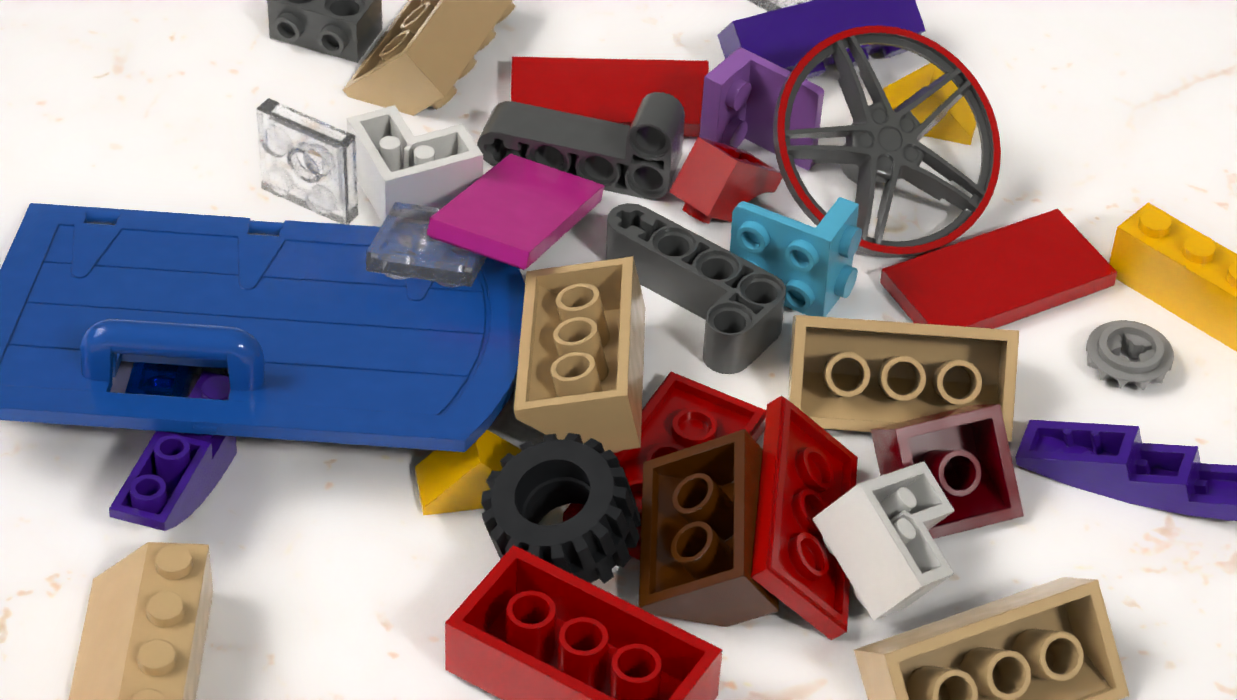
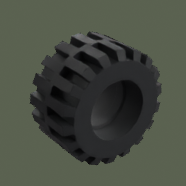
(559, 475)

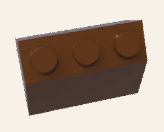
(702, 533)

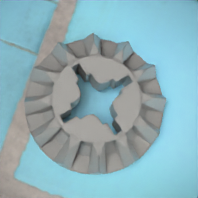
(1138, 341)

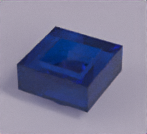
(160, 379)

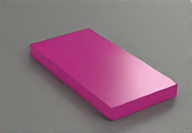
(515, 211)

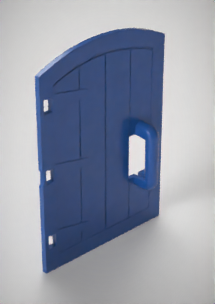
(293, 316)

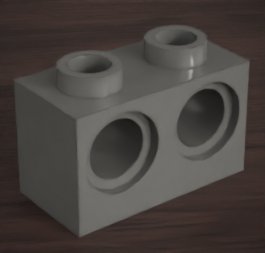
(327, 26)

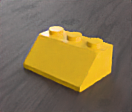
(1179, 271)

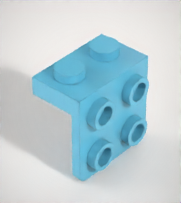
(807, 259)

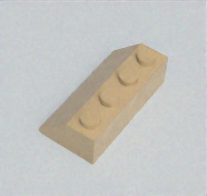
(426, 53)
(583, 353)
(892, 372)
(146, 626)
(1019, 647)

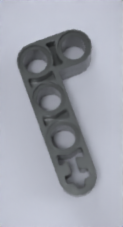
(622, 157)
(733, 295)

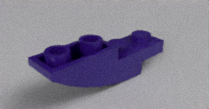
(176, 469)

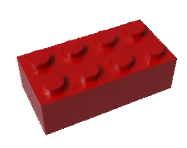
(558, 637)

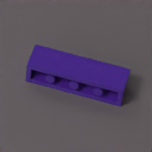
(792, 31)

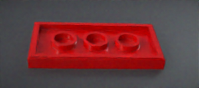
(608, 87)
(1000, 275)
(677, 418)
(800, 478)

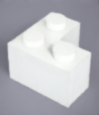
(408, 167)
(885, 540)

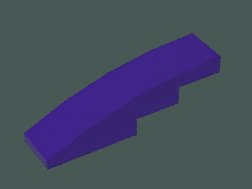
(1121, 467)

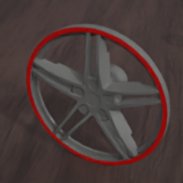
(885, 141)

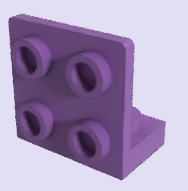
(742, 103)

